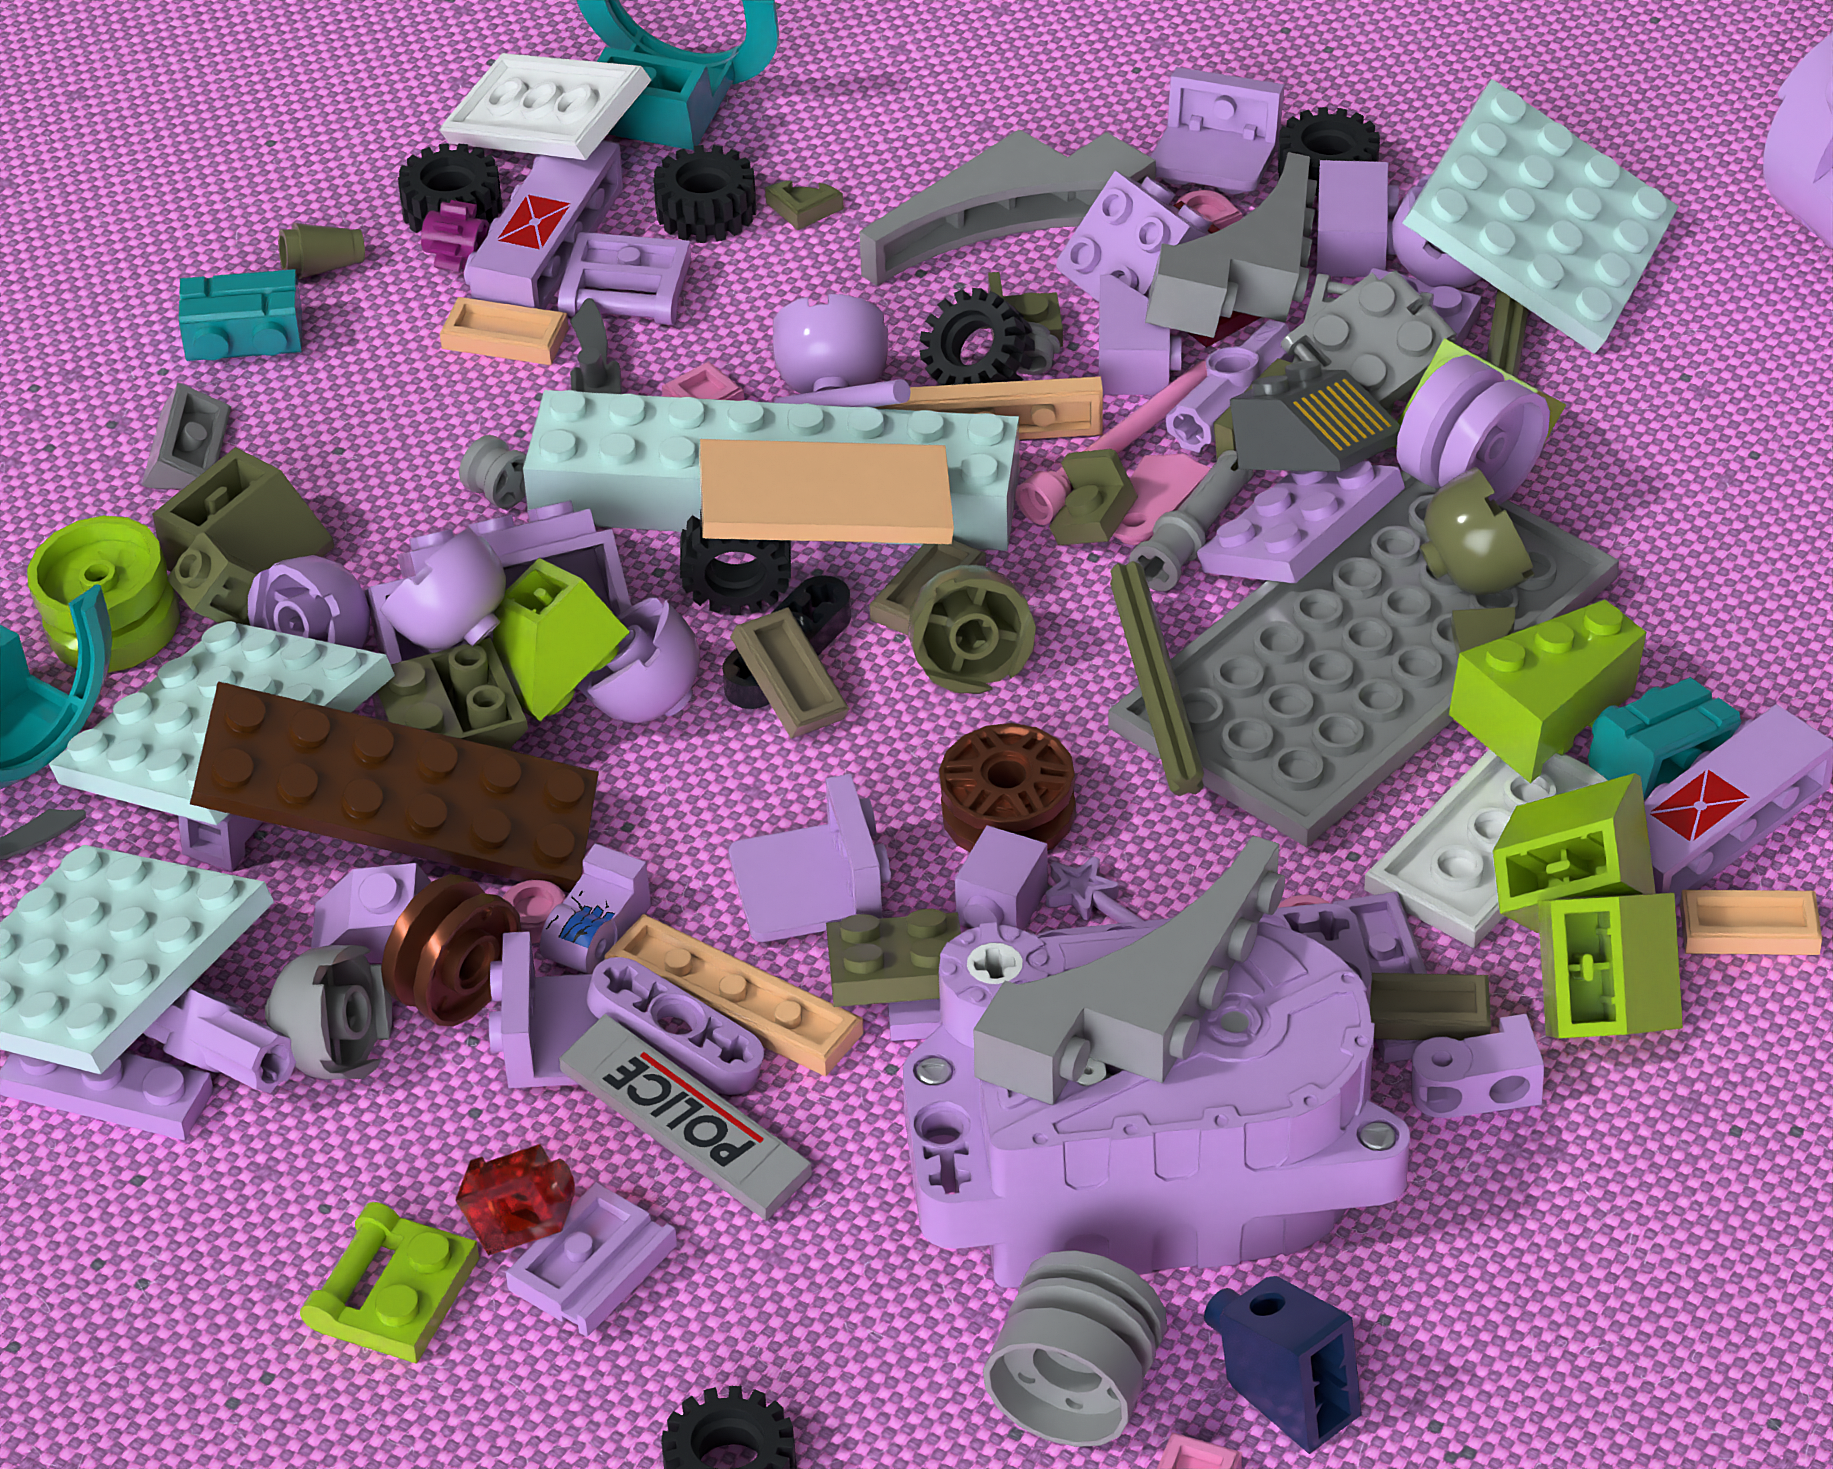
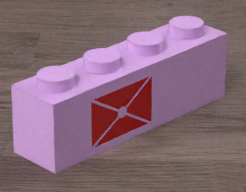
(536, 233)
(1734, 798)

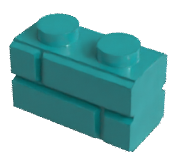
(240, 315)
(1660, 733)

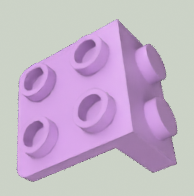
(1219, 130)
(1126, 234)
(813, 874)
(536, 1017)

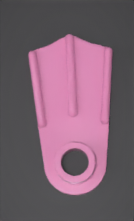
(1161, 487)

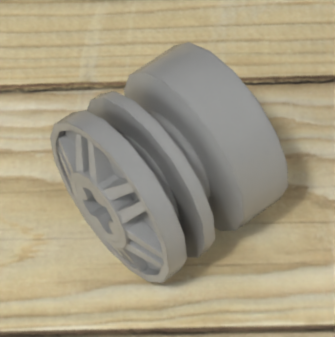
(1075, 1348)

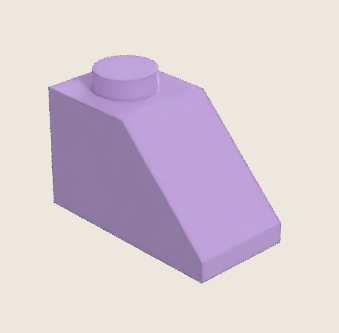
(1132, 353)
(366, 906)

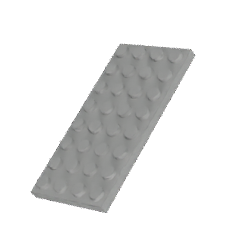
(1352, 669)

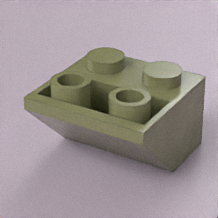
(246, 510)
(455, 695)

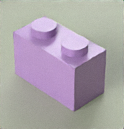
(1354, 217)

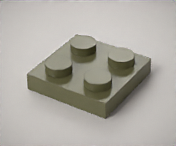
(888, 956)

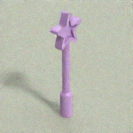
(1086, 889)

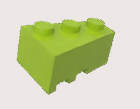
(1546, 683)

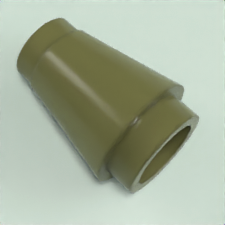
(319, 248)

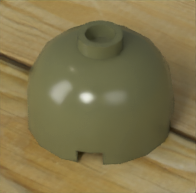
(1473, 538)
(970, 628)

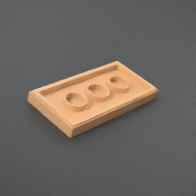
(825, 491)

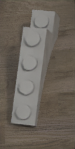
(998, 193)
(1243, 268)
(1136, 1003)

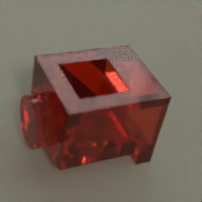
(516, 1198)

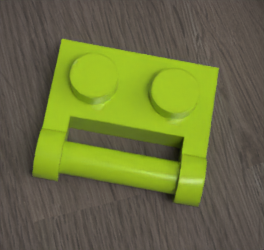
(408, 1295)

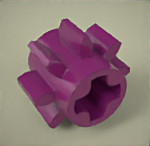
(453, 234)

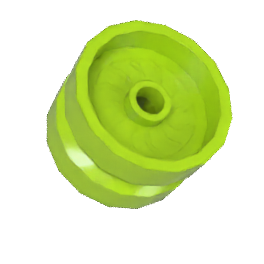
(134, 582)

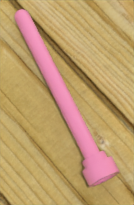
(1045, 492)

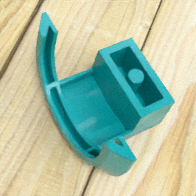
(683, 84)
(38, 717)

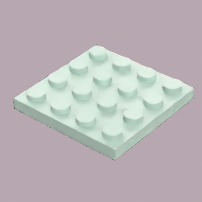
(1542, 216)
(155, 737)
(111, 949)

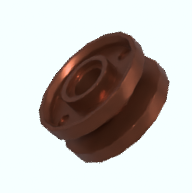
(1010, 781)
(445, 949)

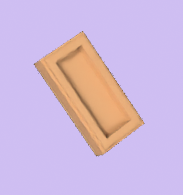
(504, 331)
(1750, 922)

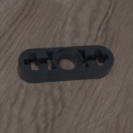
(830, 618)

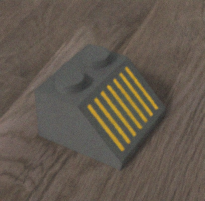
(1309, 421)

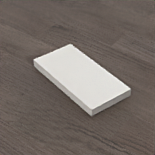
(545, 105)
(1447, 858)

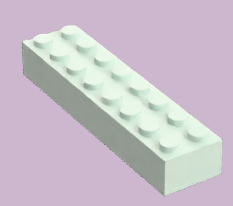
(640, 454)

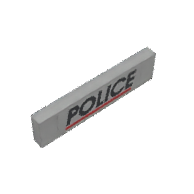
(686, 1117)

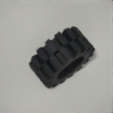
(1328, 138)
(449, 177)
(704, 193)
(959, 323)
(733, 583)
(729, 1423)

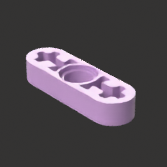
(721, 1035)

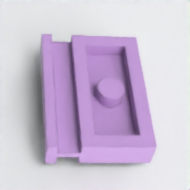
(593, 1261)

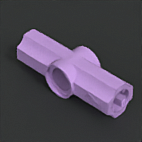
(1228, 375)
(221, 1039)

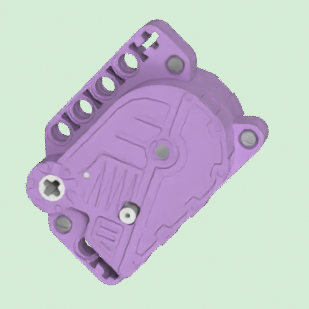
(1219, 1165)

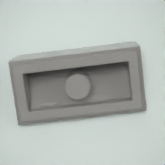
(186, 438)

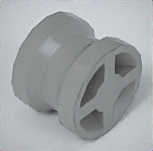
(494, 470)

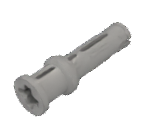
(1182, 532)

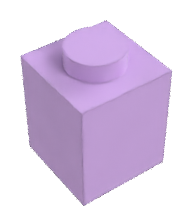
(1001, 880)

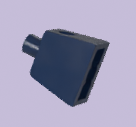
(1289, 1358)

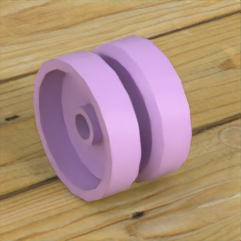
(1470, 420)

